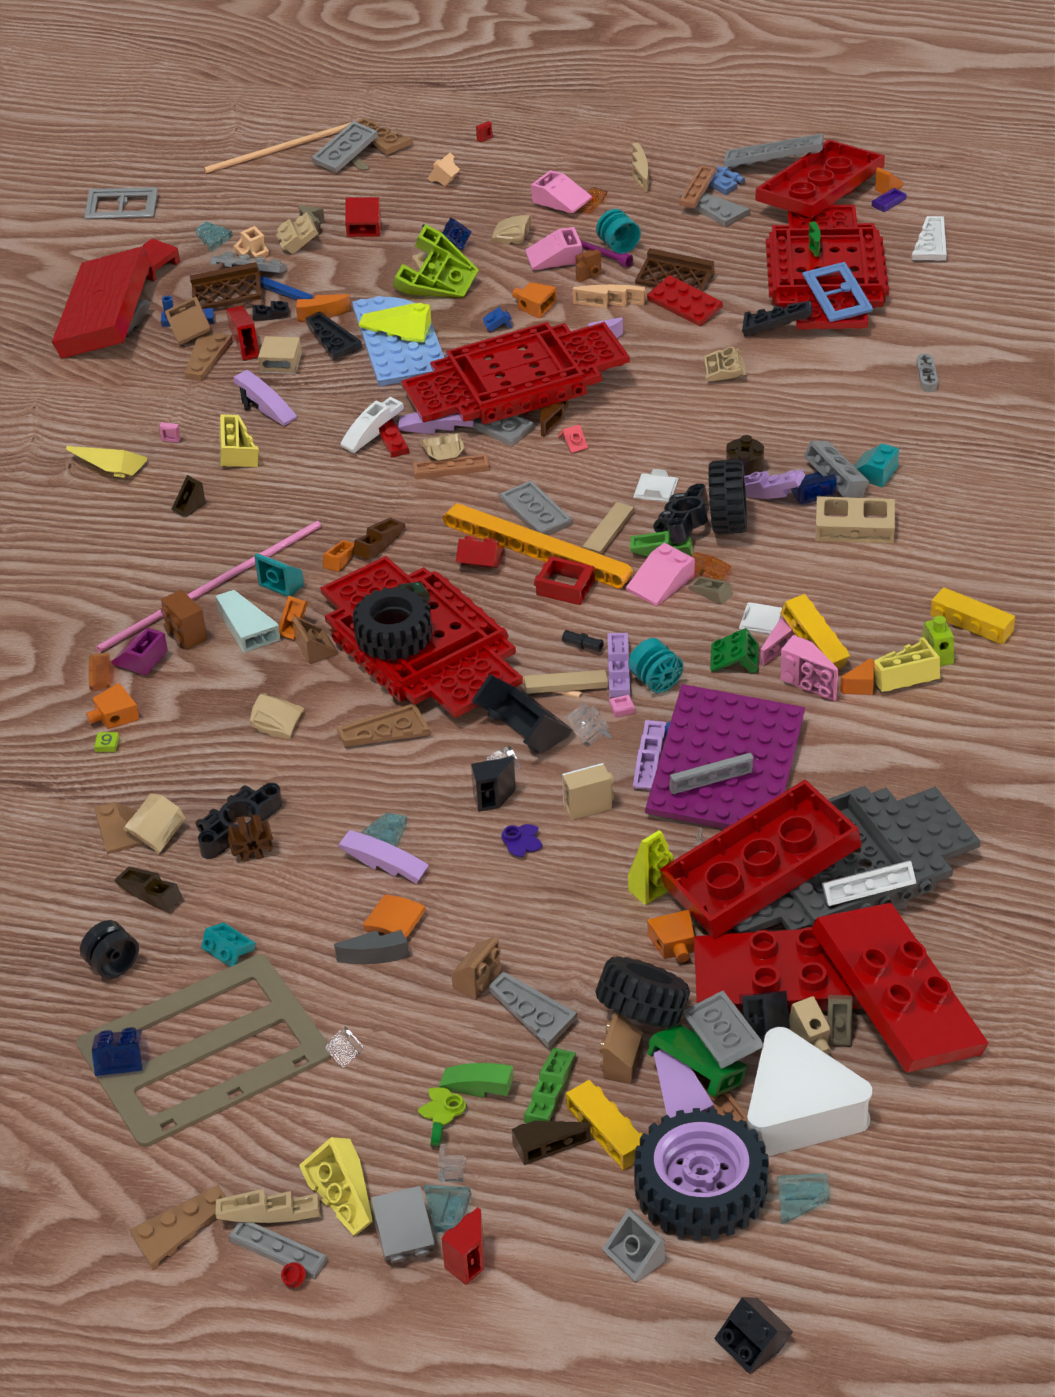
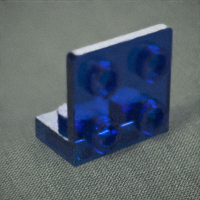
(456, 233)
(815, 486)
(117, 1052)

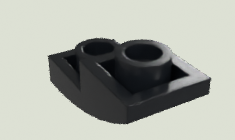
(275, 311)

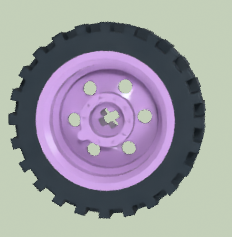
(700, 1194)

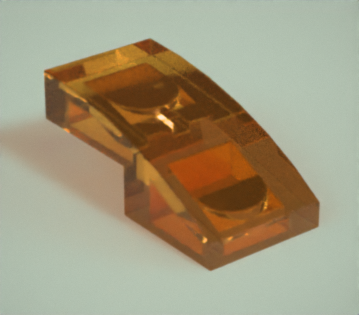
(598, 196)
(712, 566)
(99, 671)

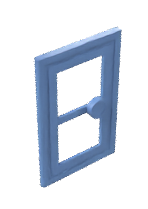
(850, 284)

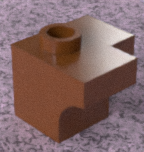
(588, 265)

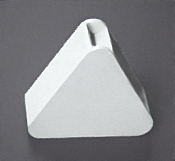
(804, 1095)

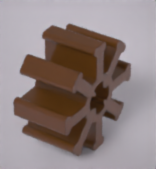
(250, 837)

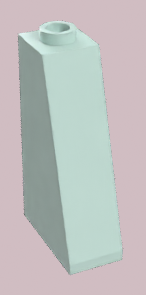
(246, 622)

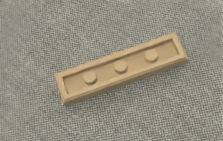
(609, 528)
(565, 681)

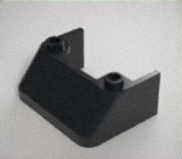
(522, 713)

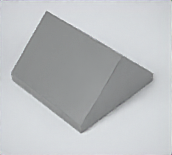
(635, 1246)

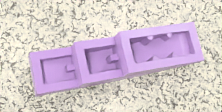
(269, 401)
(413, 423)
(618, 664)
(649, 754)
(382, 854)

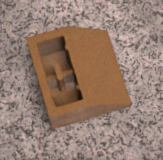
(188, 320)
(478, 968)
(621, 1049)

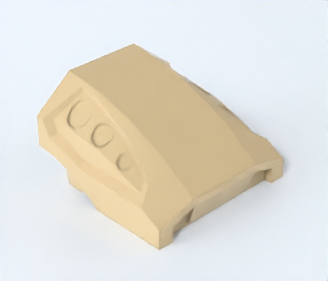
(512, 230)
(724, 364)
(443, 446)
(275, 716)
(155, 822)

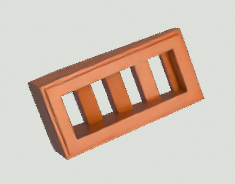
(338, 556)

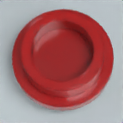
(293, 1275)

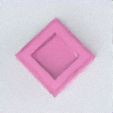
(170, 432)
(622, 706)

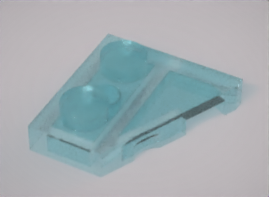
(213, 235)
(387, 828)
(801, 1194)
(447, 1205)

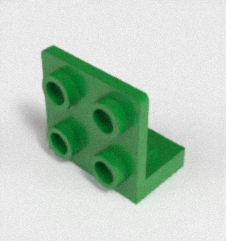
(734, 648)

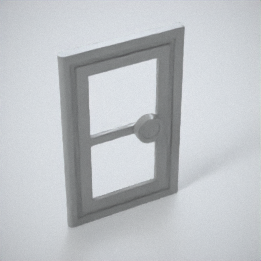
(122, 193)

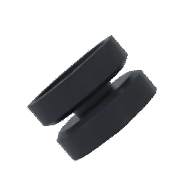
(109, 949)

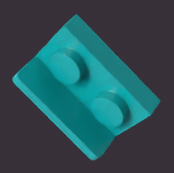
(226, 943)

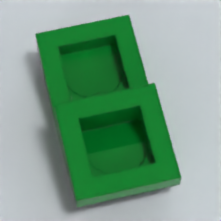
(814, 238)

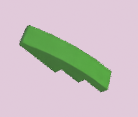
(550, 1085)

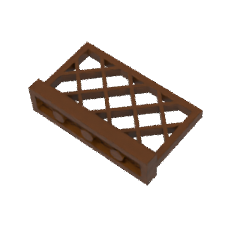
(676, 263)
(225, 278)

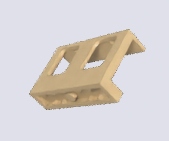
(855, 526)

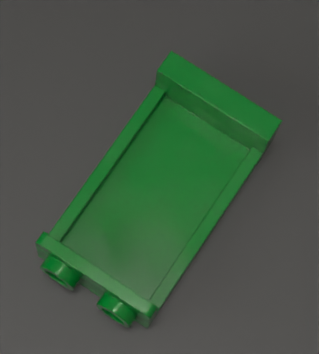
(688, 1048)

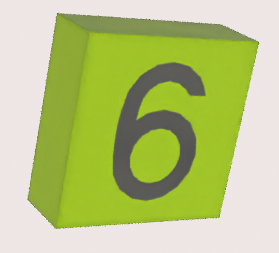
(106, 741)

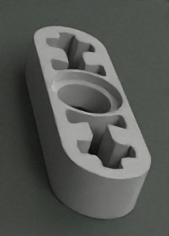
(925, 377)

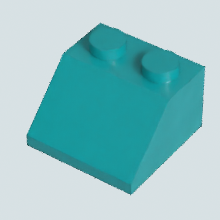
(878, 464)
(278, 575)

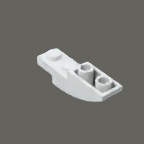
(368, 423)

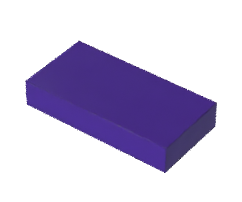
(889, 200)

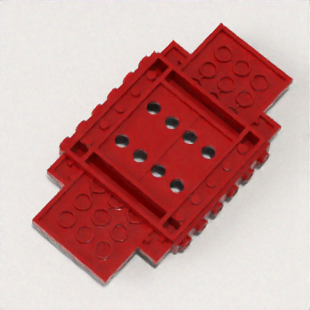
(840, 242)
(470, 387)
(449, 666)

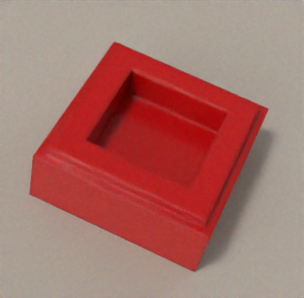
(484, 131)

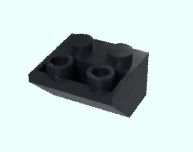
(493, 782)
(765, 1011)
(753, 1333)

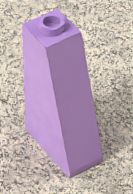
(680, 1086)

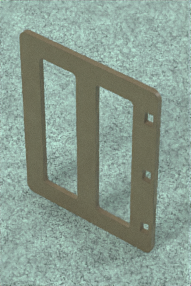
(282, 1009)

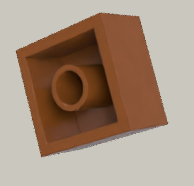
(183, 619)

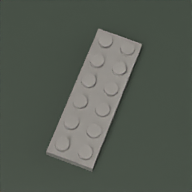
(772, 150)

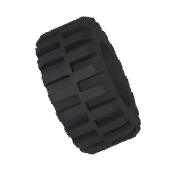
(727, 496)
(387, 640)
(642, 992)

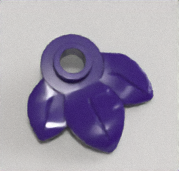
(521, 839)

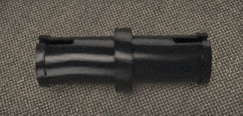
(582, 641)

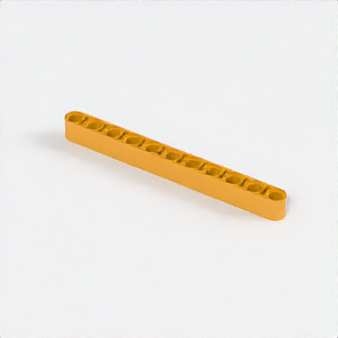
(534, 543)

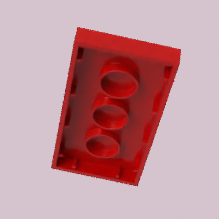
(819, 178)
(767, 964)
(899, 987)

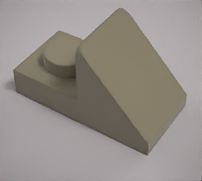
(316, 214)

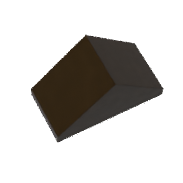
(190, 497)

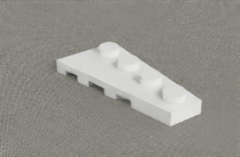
(931, 240)

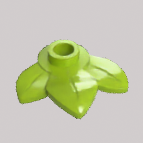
(441, 1106)

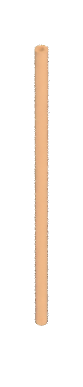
(276, 148)

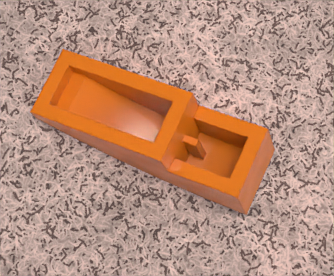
(327, 304)

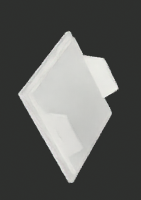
(656, 486)
(760, 618)

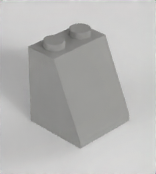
(402, 1224)

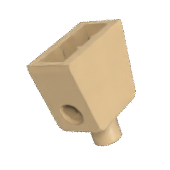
(810, 1024)

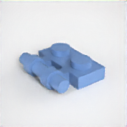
(722, 183)

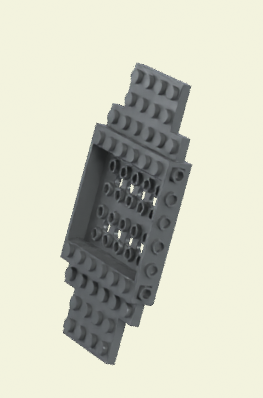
(891, 831)

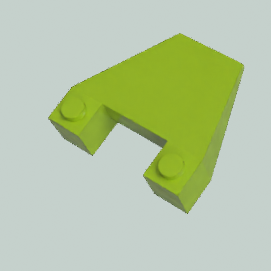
(443, 272)

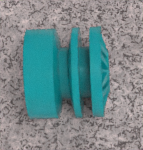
(618, 231)
(655, 665)

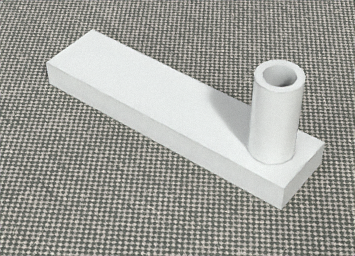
(869, 883)

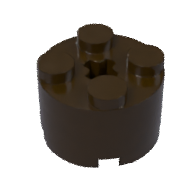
(748, 451)

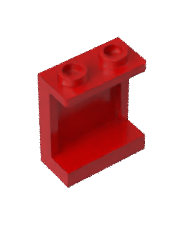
(160, 254)

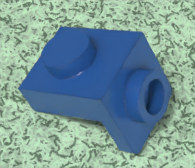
(497, 318)

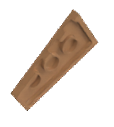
(386, 140)

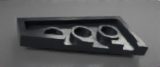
(778, 316)
(332, 336)

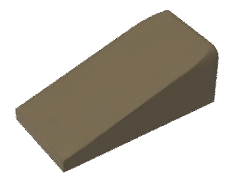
(712, 589)
(839, 1019)

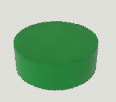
(436, 1135)

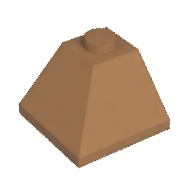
(111, 822)

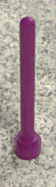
(624, 259)

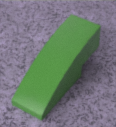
(647, 543)
(478, 1079)

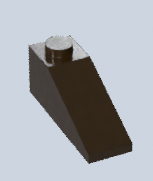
(546, 1138)

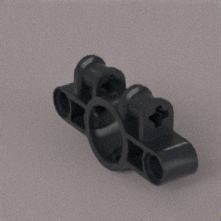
(683, 513)
(246, 802)

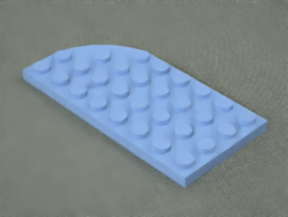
(390, 356)

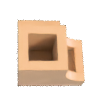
(444, 170)
(251, 243)

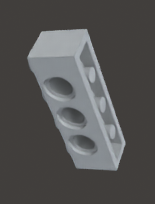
(830, 461)

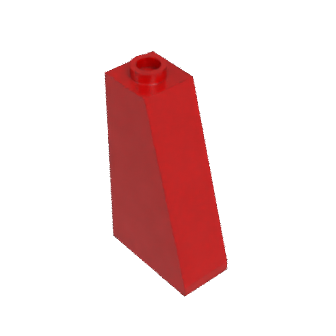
(243, 332)

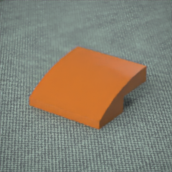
(394, 914)

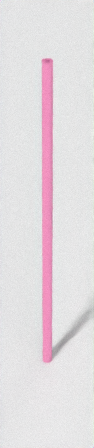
(210, 585)

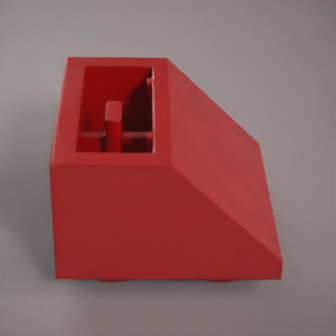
(362, 217)
(478, 552)
(465, 1247)

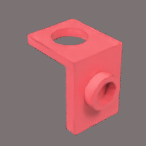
(574, 438)

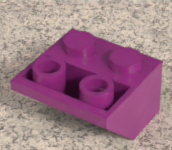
(142, 652)

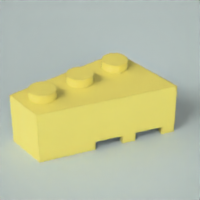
(236, 444)
(907, 667)

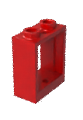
(562, 591)

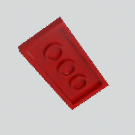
(684, 300)

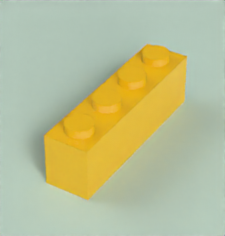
(973, 615)
(811, 626)
(607, 1124)

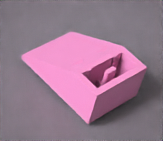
(559, 192)
(555, 250)
(808, 668)

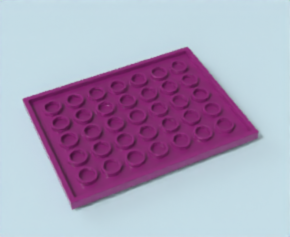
(717, 727)

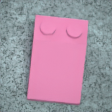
(662, 574)

